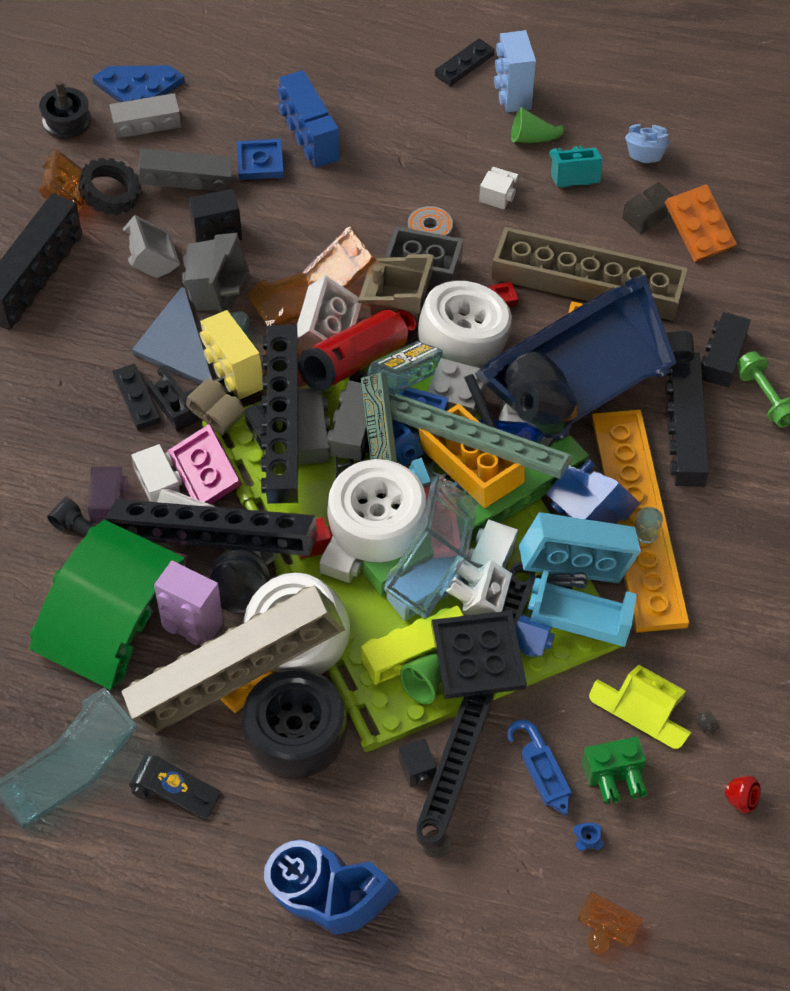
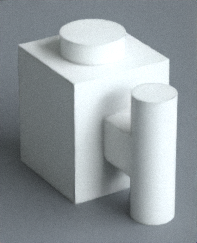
(498, 188)

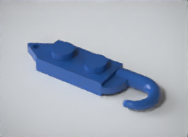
(543, 768)

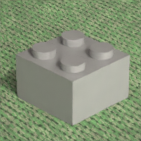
(450, 383)

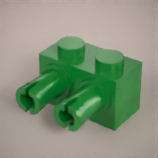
(615, 762)

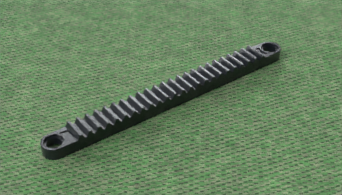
(465, 734)

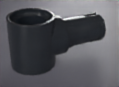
(69, 516)

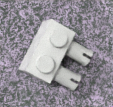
(485, 590)

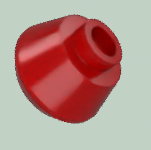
(743, 793)

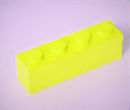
(388, 654)

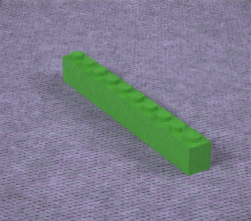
(534, 488)

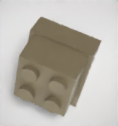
(398, 284)

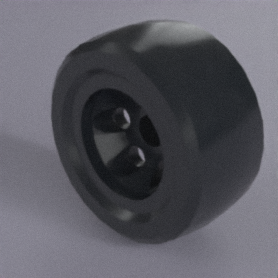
(301, 750)

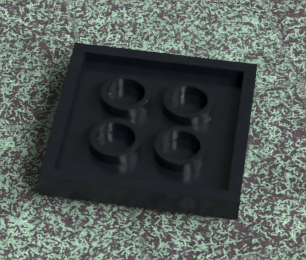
(478, 654)

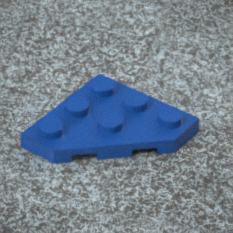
(138, 82)

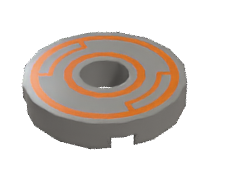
(431, 215)

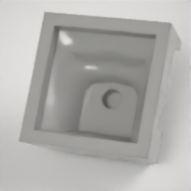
(150, 248)

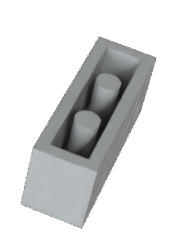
(145, 115)

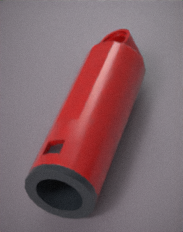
(355, 348)

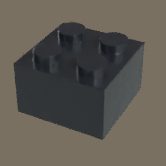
(214, 215)

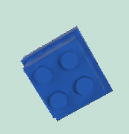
(591, 496)

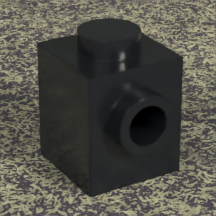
(417, 763)

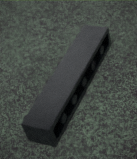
(687, 424)

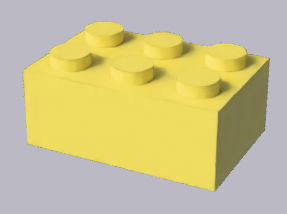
(232, 354)

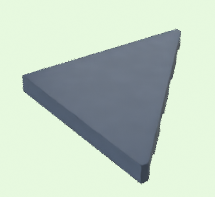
(175, 341)

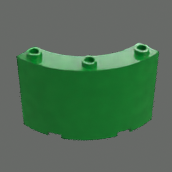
(100, 603)

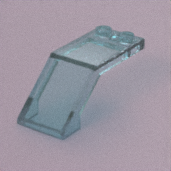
(436, 549)
(70, 762)

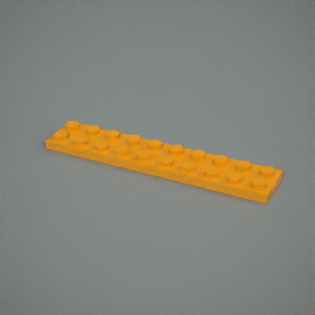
(654, 574)

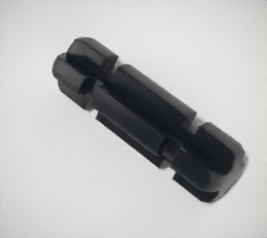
(567, 580)

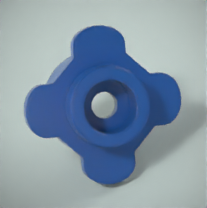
(591, 829)

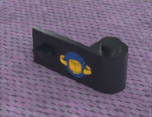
(176, 786)

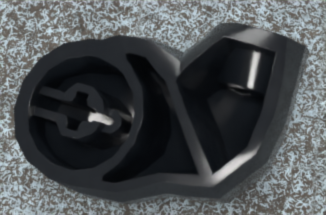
(541, 393)

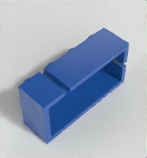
(302, 109)

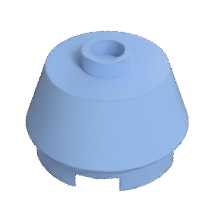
(647, 143)

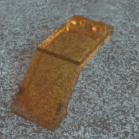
(341, 261)

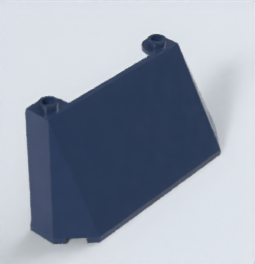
(597, 346)

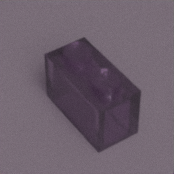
(105, 487)

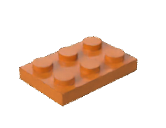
(700, 223)

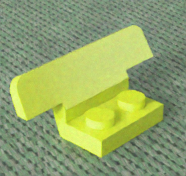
(644, 703)

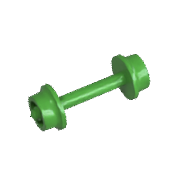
(752, 367)

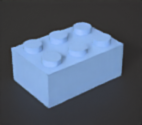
(515, 71)

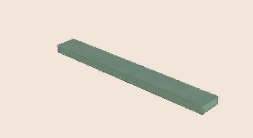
(479, 436)

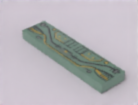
(378, 417)

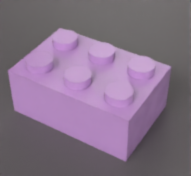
(188, 604)

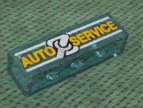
(407, 366)

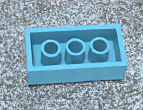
(579, 545)

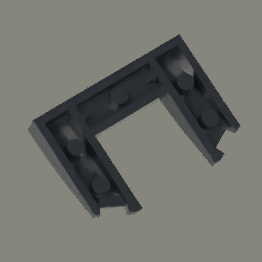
(173, 399)

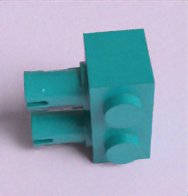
(575, 166)

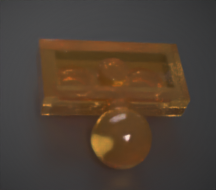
(608, 921)

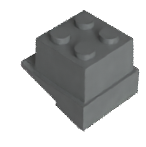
(215, 272)

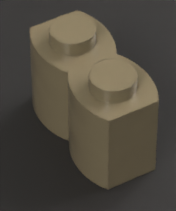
(215, 406)

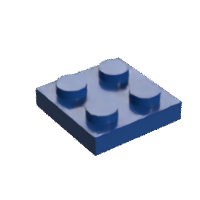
(260, 159)

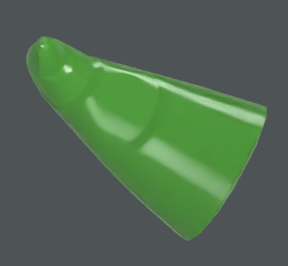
(532, 129)
(421, 678)

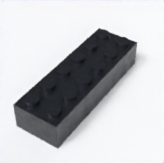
(36, 256)

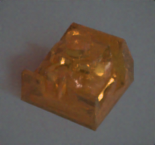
(61, 178)

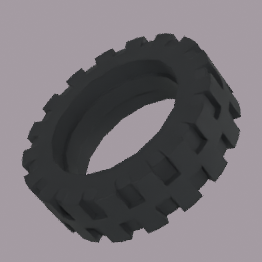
(102, 201)

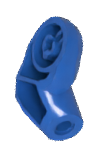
(324, 890)

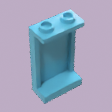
(581, 612)

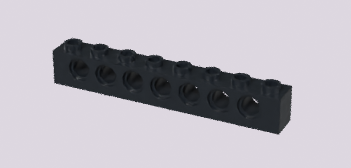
(281, 415)
(216, 526)

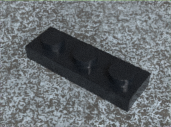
(464, 62)
(136, 397)

